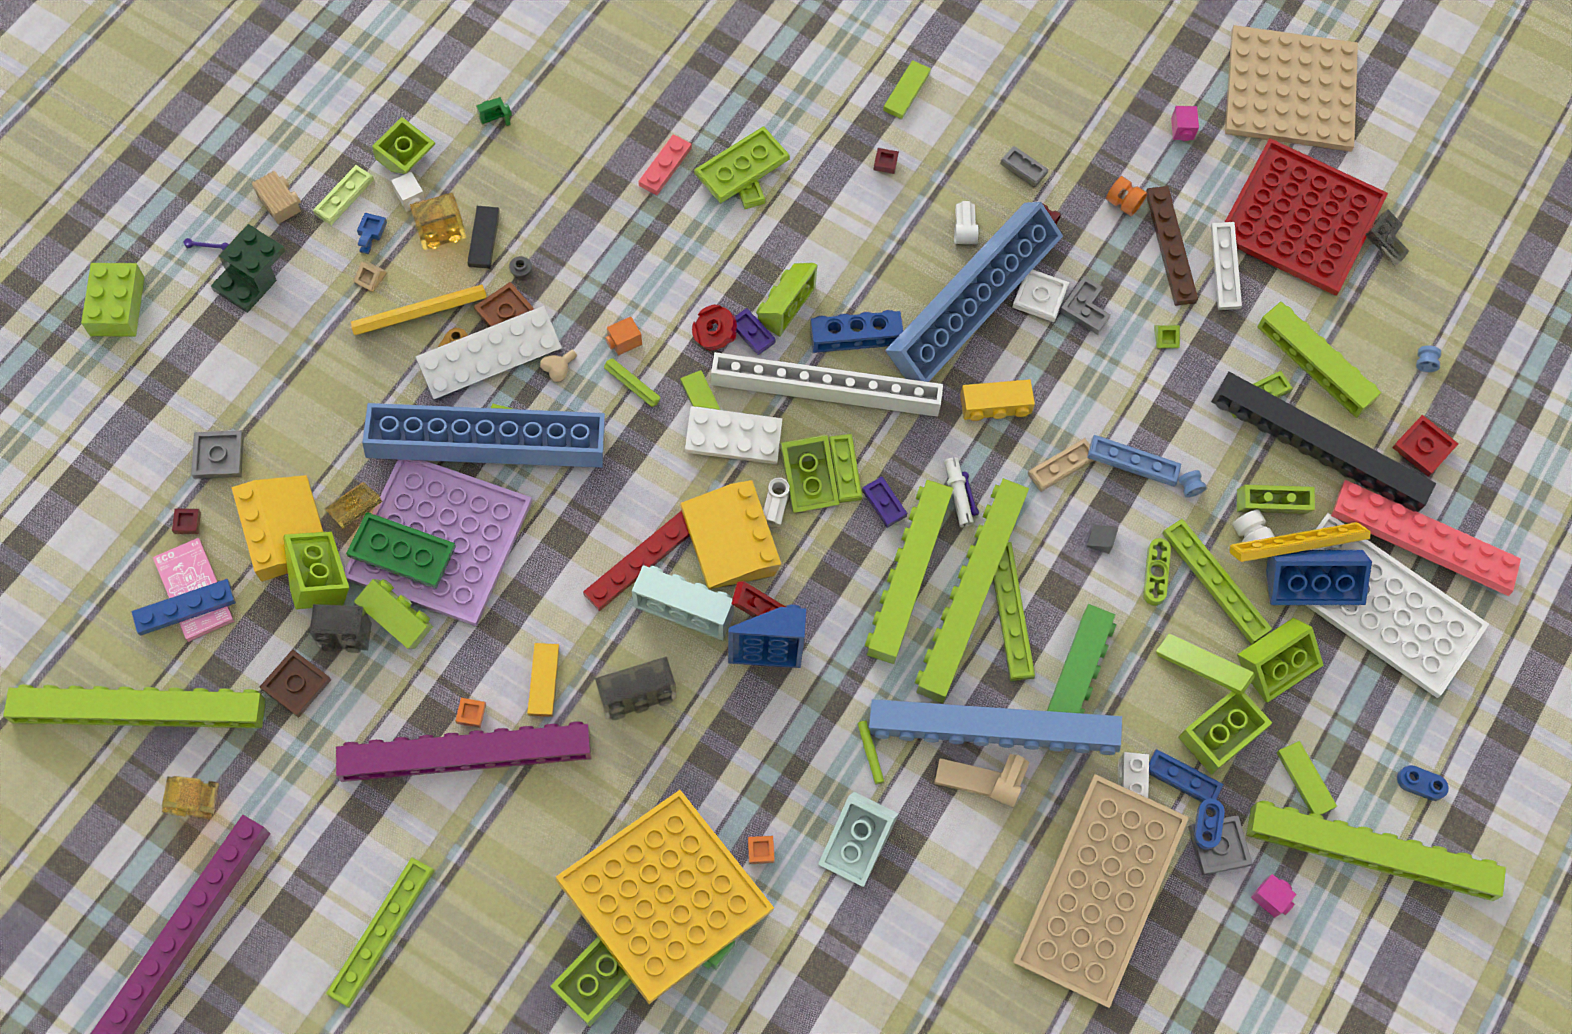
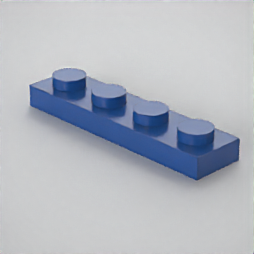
(183, 607)

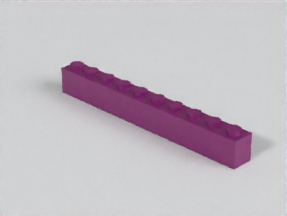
(463, 752)
(183, 929)

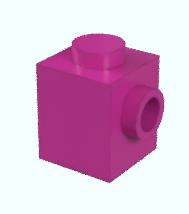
(1184, 123)
(1274, 896)

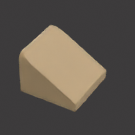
(369, 276)

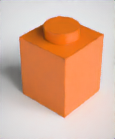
(623, 336)

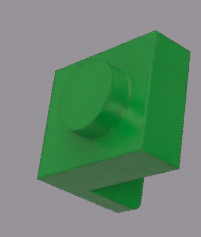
(493, 110)

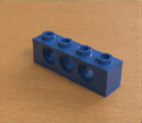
(847, 339)

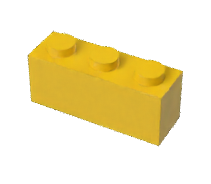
(997, 399)

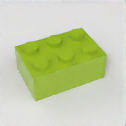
(113, 299)
(1224, 730)
(591, 982)

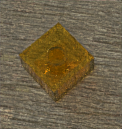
(438, 221)

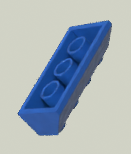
(1319, 577)

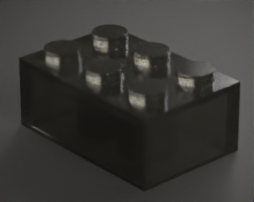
(636, 688)

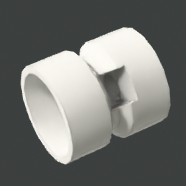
(1252, 526)

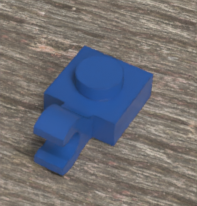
(370, 228)

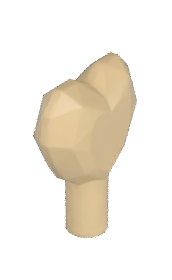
(557, 365)

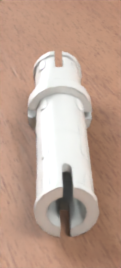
(959, 493)

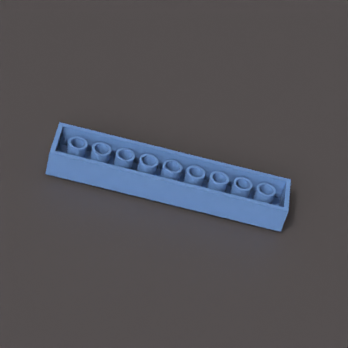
(974, 293)
(484, 435)

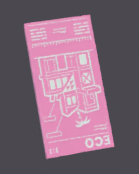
(186, 570)

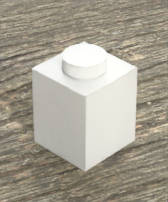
(407, 190)

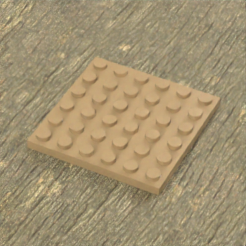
(1292, 88)

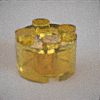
(189, 797)

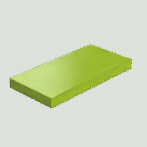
(742, 164)

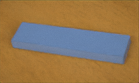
(1134, 460)

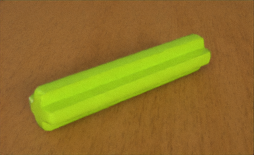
(632, 382)

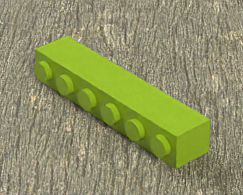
(1319, 359)

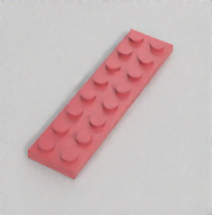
(1427, 537)

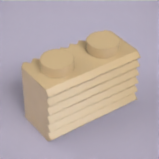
(276, 197)

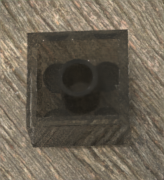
(340, 628)

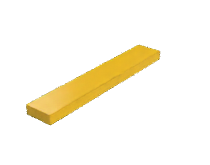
(418, 309)
(1299, 541)

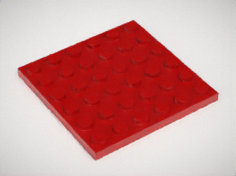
(1304, 216)

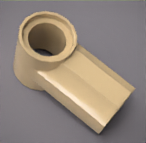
(1008, 784)

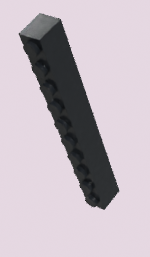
(1323, 442)

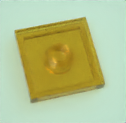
(353, 505)

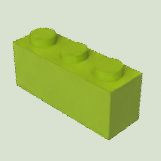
(1276, 499)
(394, 613)

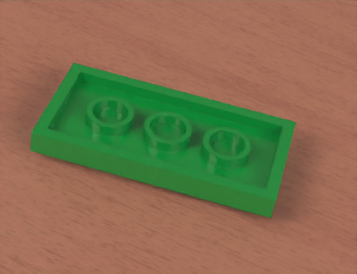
(401, 550)

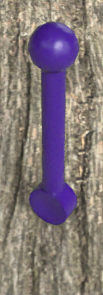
(189, 243)
(974, 510)

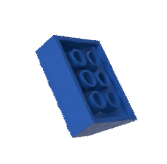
(769, 639)

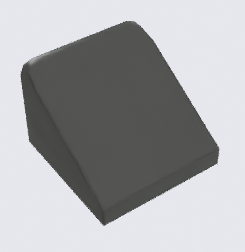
(1102, 538)

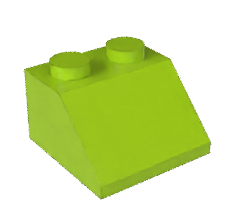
(401, 147)

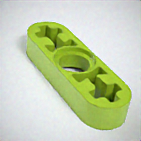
(1150, 579)

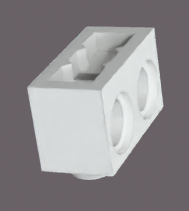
(1134, 772)

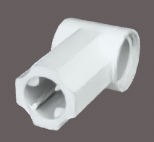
(965, 228)
(776, 504)

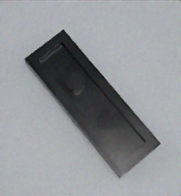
(483, 237)

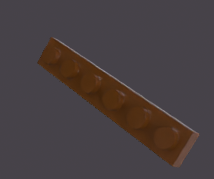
(1171, 246)

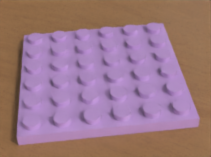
(457, 508)

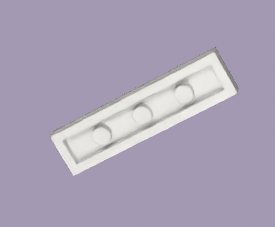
(1226, 266)

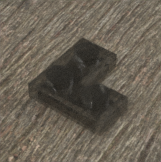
(1383, 237)

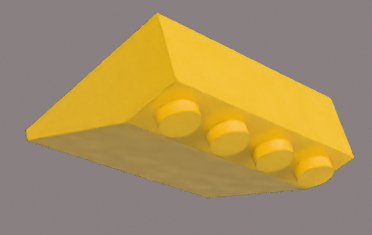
(269, 512)
(731, 535)

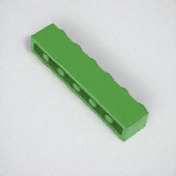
(1082, 661)

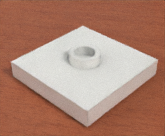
(1041, 295)

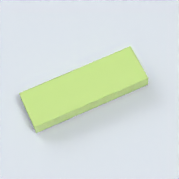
(343, 195)

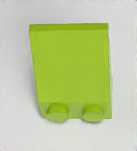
(809, 473)
(315, 570)

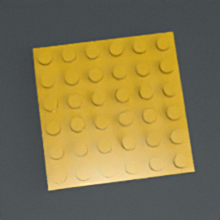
(664, 895)

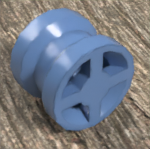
(1428, 358)
(1192, 483)

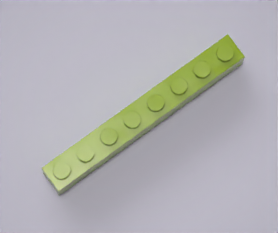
(909, 573)

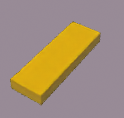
(543, 680)

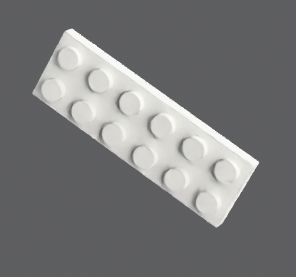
(488, 352)

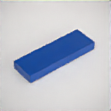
(1183, 777)

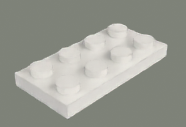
(733, 435)

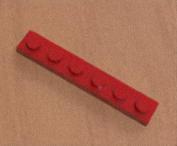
(647, 554)

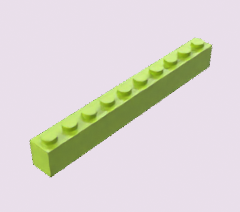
(972, 591)
(134, 707)
(1376, 851)

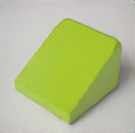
(1167, 336)

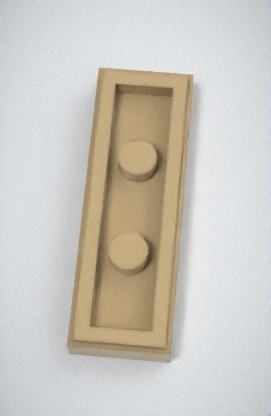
(1061, 465)
(966, 777)

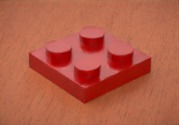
(1425, 445)

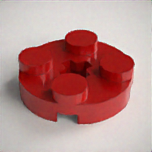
(723, 335)

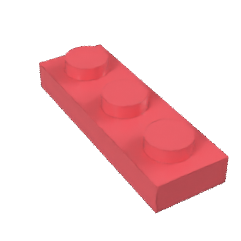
(665, 164)

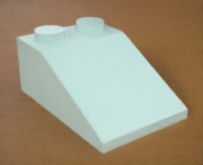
(858, 838)

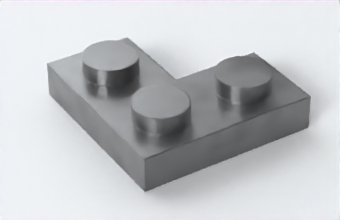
(1081, 307)

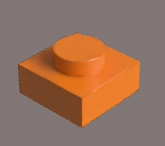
(470, 712)
(761, 849)

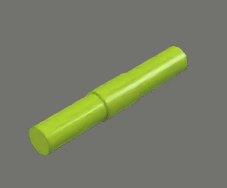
(871, 753)

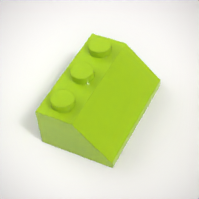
(787, 297)
(1282, 658)

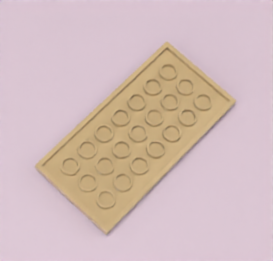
(1101, 890)

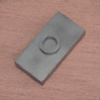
(1024, 166)

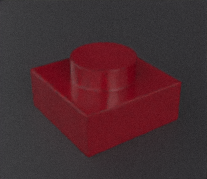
(886, 160)
(186, 521)

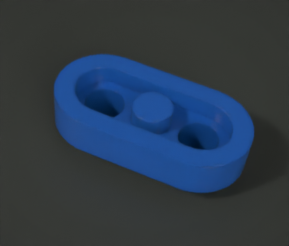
(1424, 783)
(1209, 825)

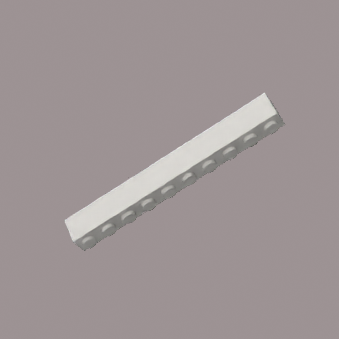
(826, 384)

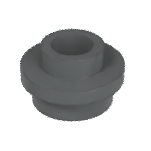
(521, 272)

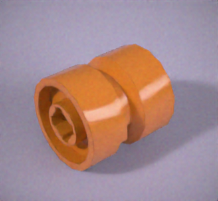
(1132, 200)

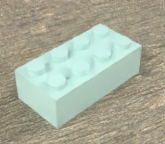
(683, 602)

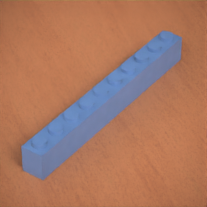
(996, 726)

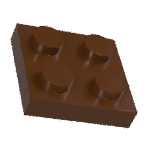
(295, 683)

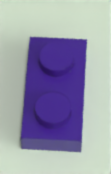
(753, 332)
(884, 502)

